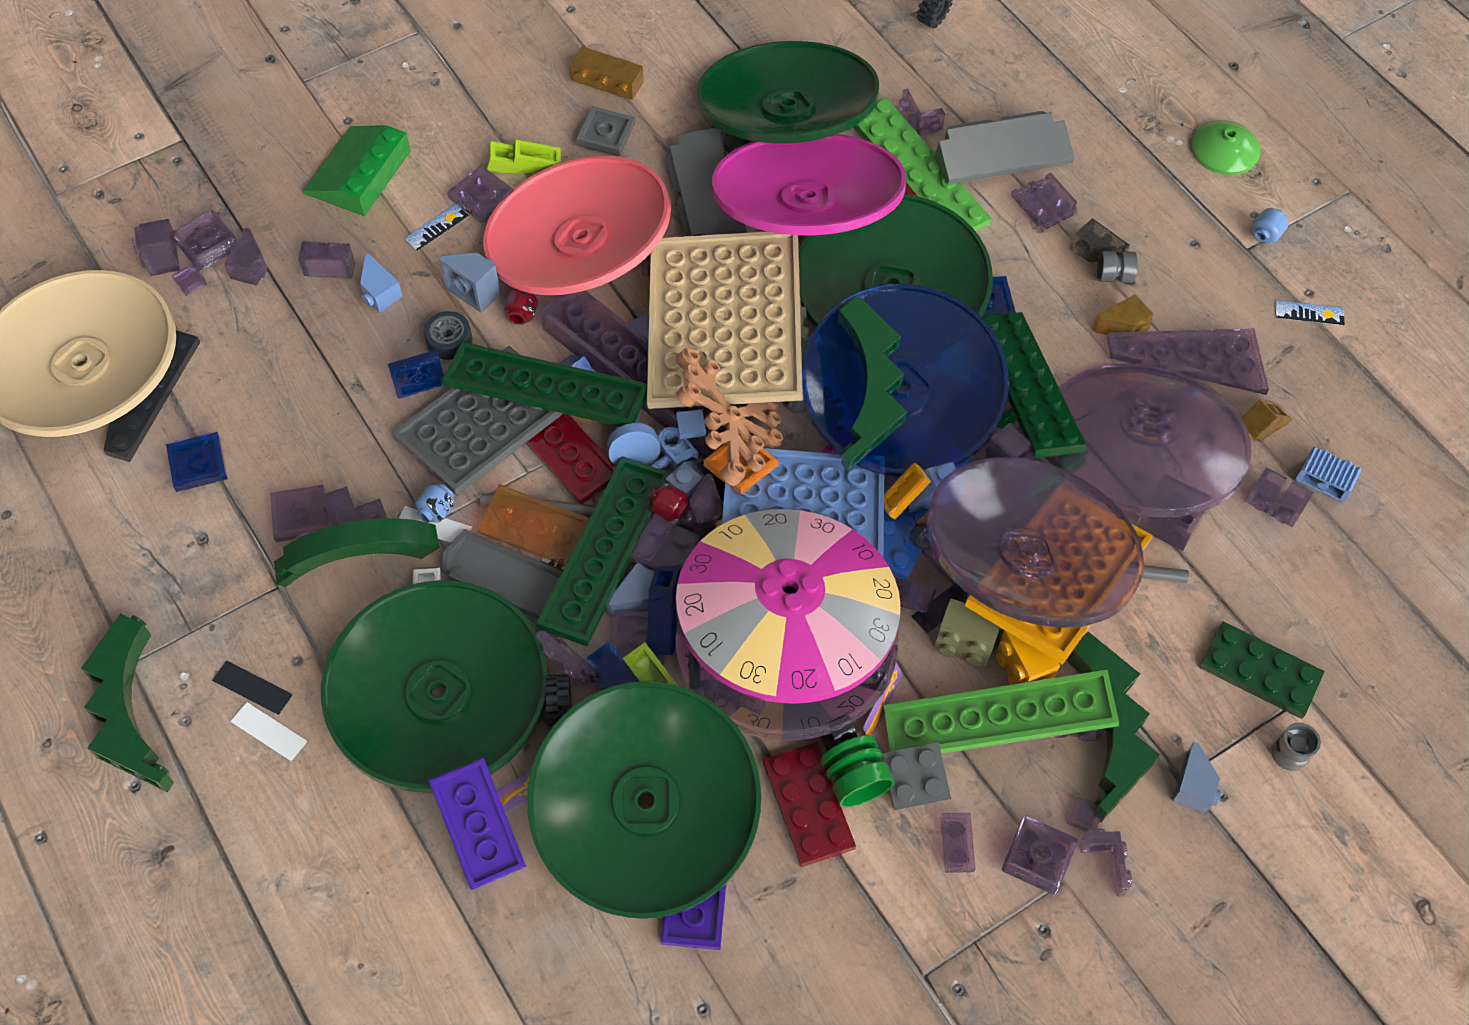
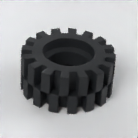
(933, 12)
(557, 697)

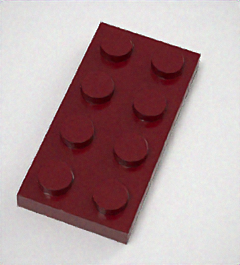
(572, 458)
(808, 805)

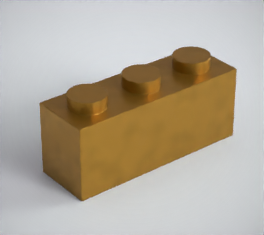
(607, 73)

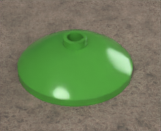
(1225, 147)

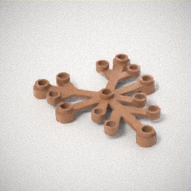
(729, 416)

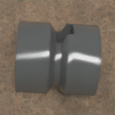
(1117, 266)
(1296, 746)

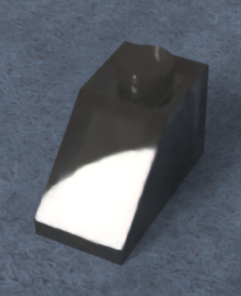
(1095, 237)

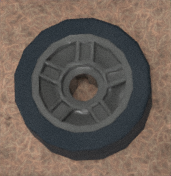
(445, 324)

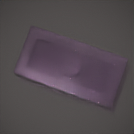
(957, 842)

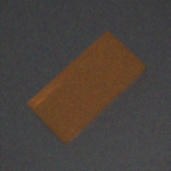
(532, 525)

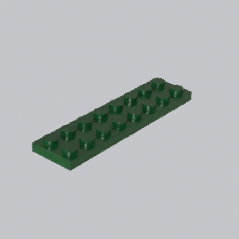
(546, 385)
(1033, 390)
(602, 553)

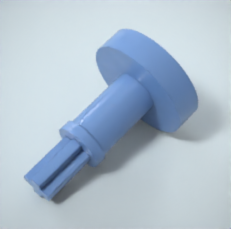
(633, 442)

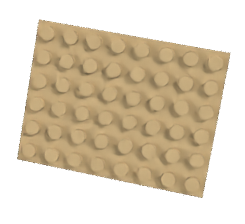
(732, 304)

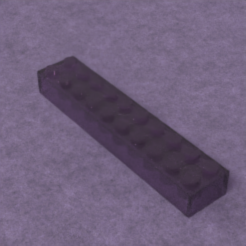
(611, 349)

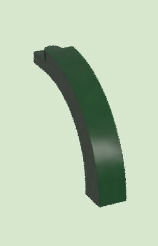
(355, 539)

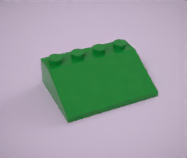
(359, 167)

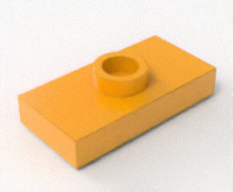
(905, 490)

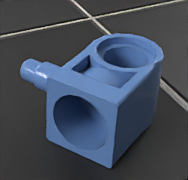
(674, 455)

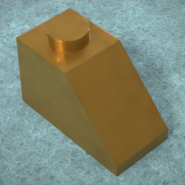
(1126, 316)
(1264, 419)

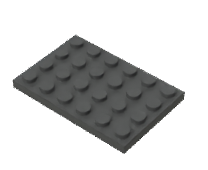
(469, 434)

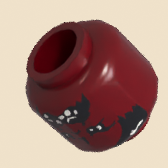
(520, 307)
(668, 502)

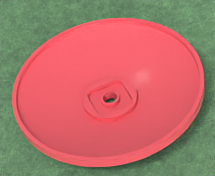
(577, 225)

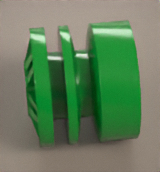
(857, 771)

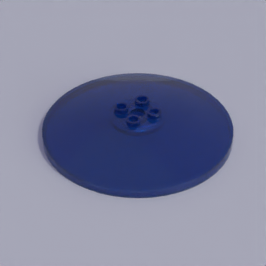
(947, 361)

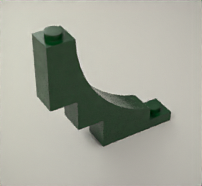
(880, 411)
(119, 739)
(1127, 754)

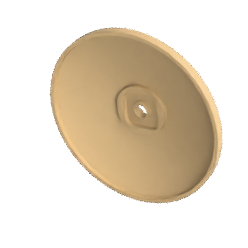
(74, 318)

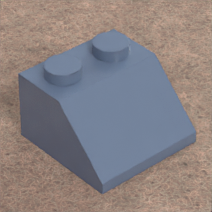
(471, 278)

